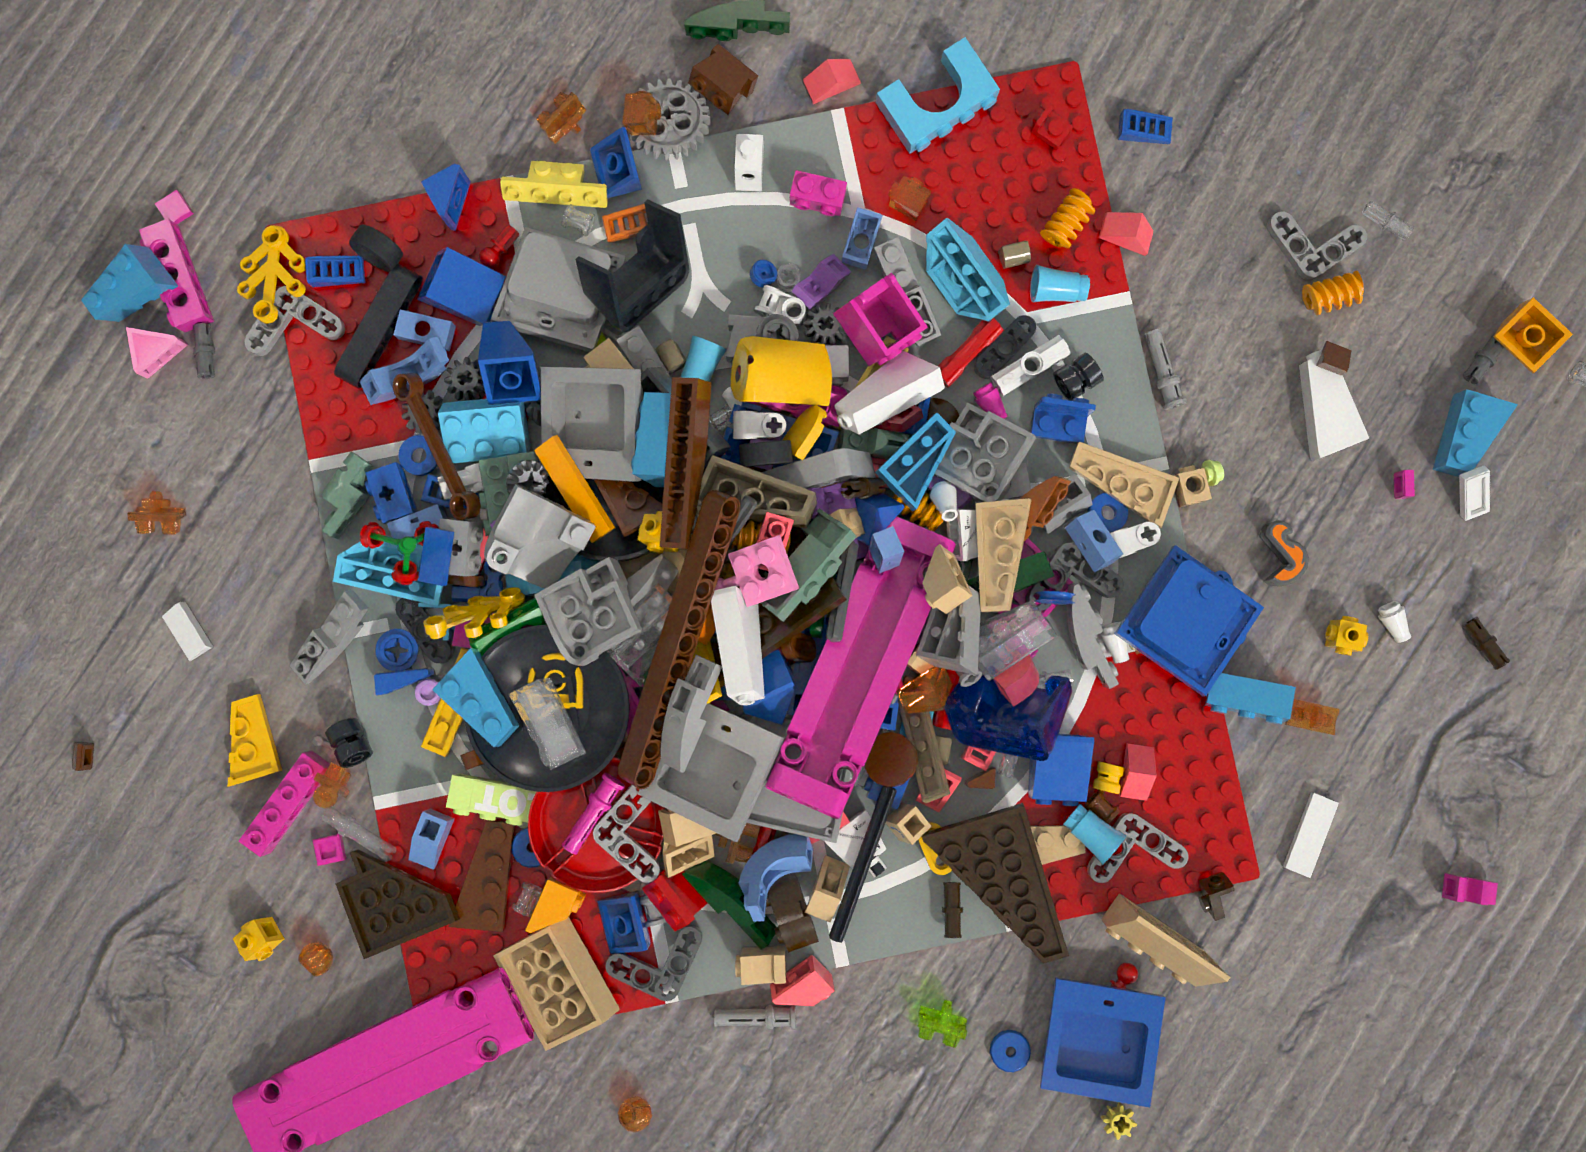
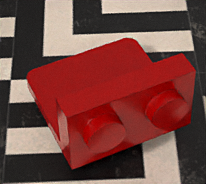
(674, 899)

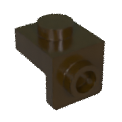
(1211, 890)

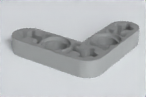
(1308, 254)
(292, 310)
(620, 837)
(1129, 842)

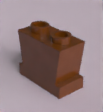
(722, 79)

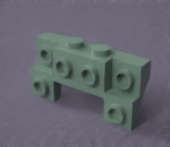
(495, 493)
(813, 562)

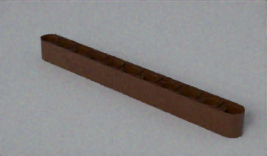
(679, 635)

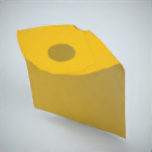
(782, 372)

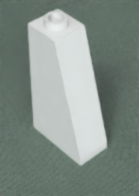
(888, 392)
(1329, 410)
(739, 645)

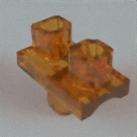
(564, 117)
(158, 510)
(1313, 717)
(332, 784)
(738, 851)

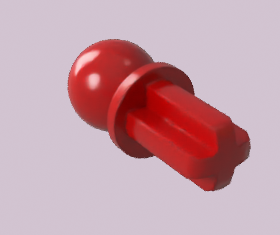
(490, 256)
(1126, 975)

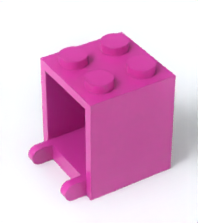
(877, 312)

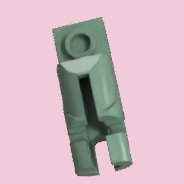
(877, 442)
(345, 494)

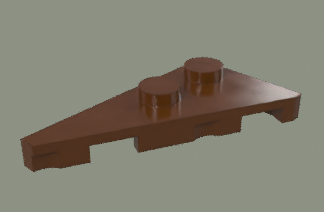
(627, 503)

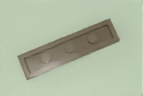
(930, 769)

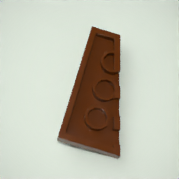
(486, 885)

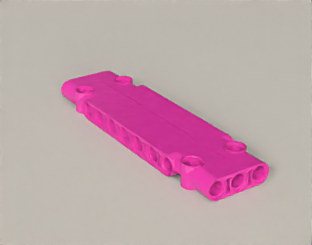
(857, 676)
(384, 1066)

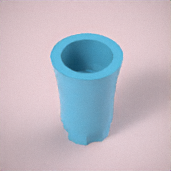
(1058, 285)
(702, 359)
(1094, 833)

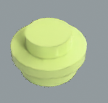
(1214, 472)

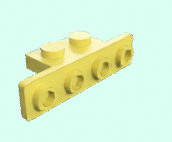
(554, 185)

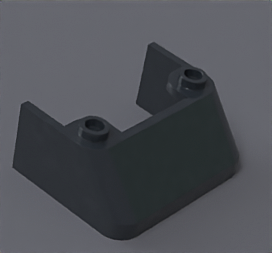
(645, 278)

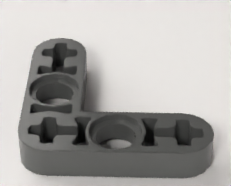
(1066, 568)
(657, 975)

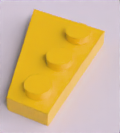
(252, 742)

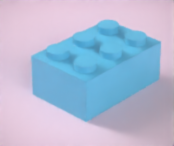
(483, 431)

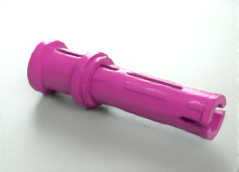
(599, 802)

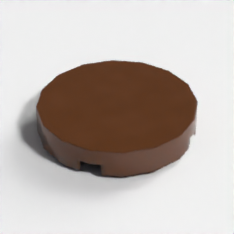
(891, 760)

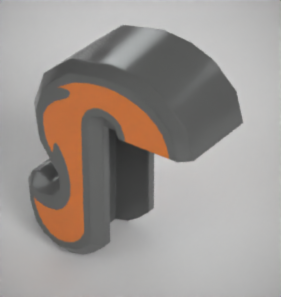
(1289, 552)

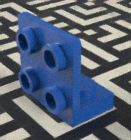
(1061, 418)

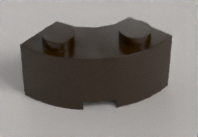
(789, 908)

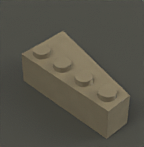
(769, 492)

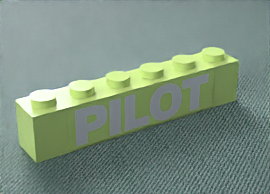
(489, 799)

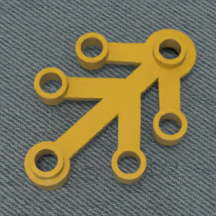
(270, 271)
(477, 612)

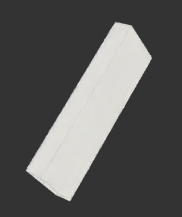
(1310, 834)

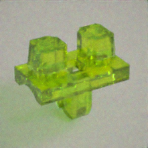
(943, 1022)

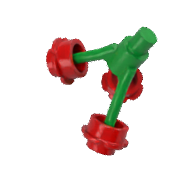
(405, 570)

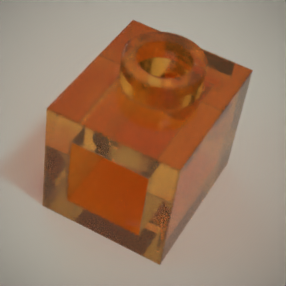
(641, 113)
(909, 197)

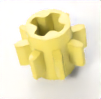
(1124, 1126)

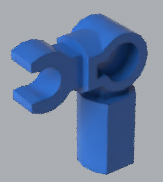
(492, 587)

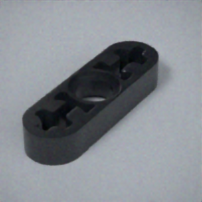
(1023, 338)
(407, 617)

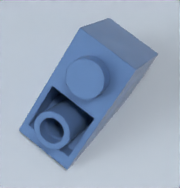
(430, 838)

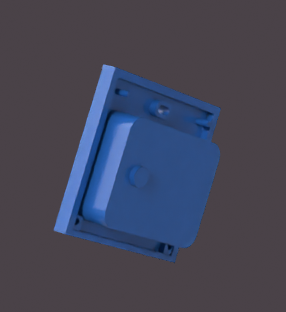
(1185, 618)
(1102, 1046)

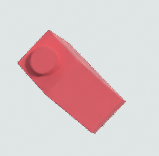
(804, 985)

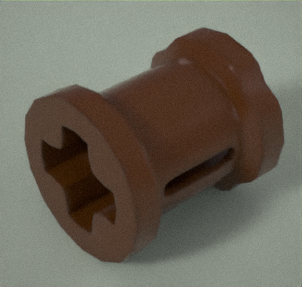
(1102, 807)

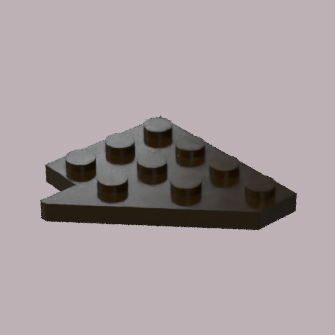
(391, 905)

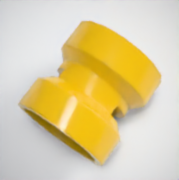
(1108, 777)

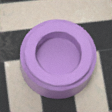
(425, 694)

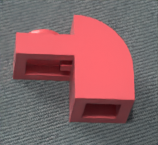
(1018, 681)

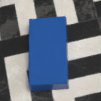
(436, 556)

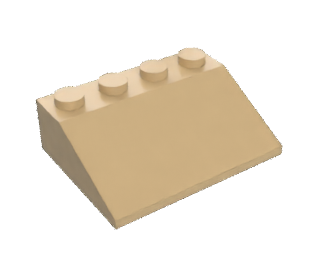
(1161, 943)
(557, 983)

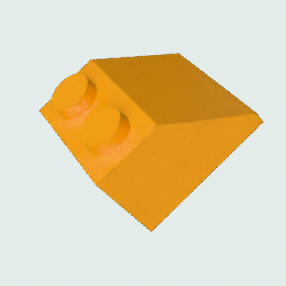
(1532, 334)
(555, 905)

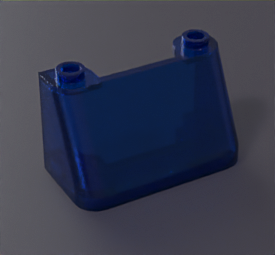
(990, 722)

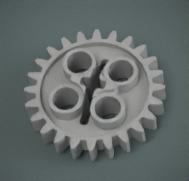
(672, 138)

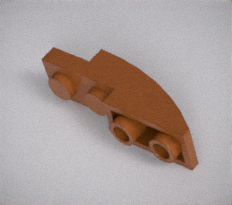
(1044, 500)

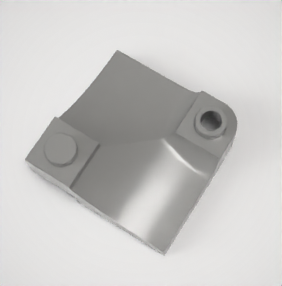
(984, 454)
(536, 538)
(589, 611)

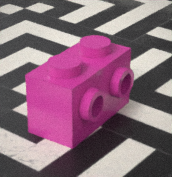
(818, 193)

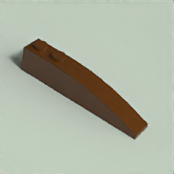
(684, 459)

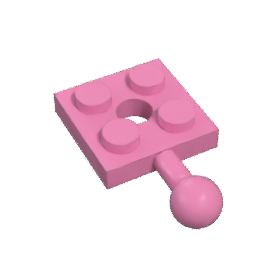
(746, 565)

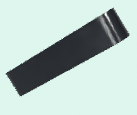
(378, 325)

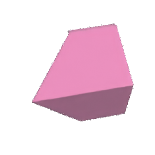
(152, 350)

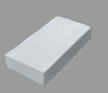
(1474, 493)

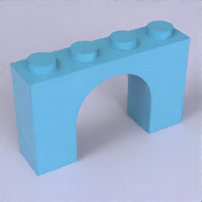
(917, 126)

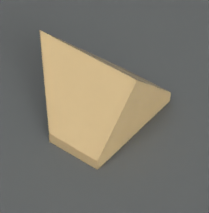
(686, 855)

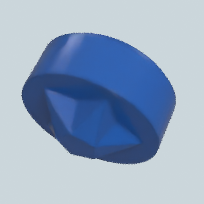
(763, 273)

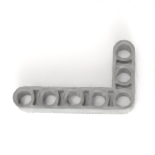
(826, 469)

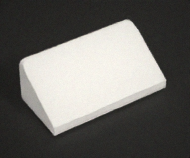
(187, 630)

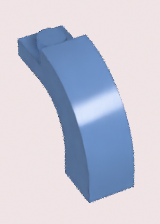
(426, 362)
(769, 863)

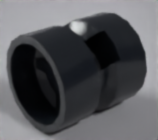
(1081, 375)
(348, 742)

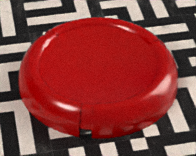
(592, 868)

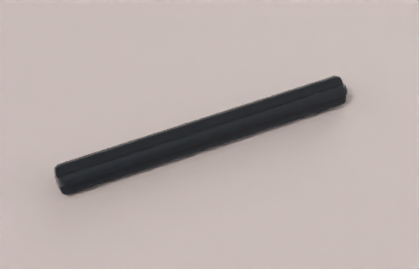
(862, 864)

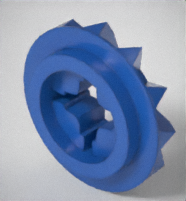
(389, 640)

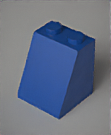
(462, 287)
(507, 365)
(1064, 773)

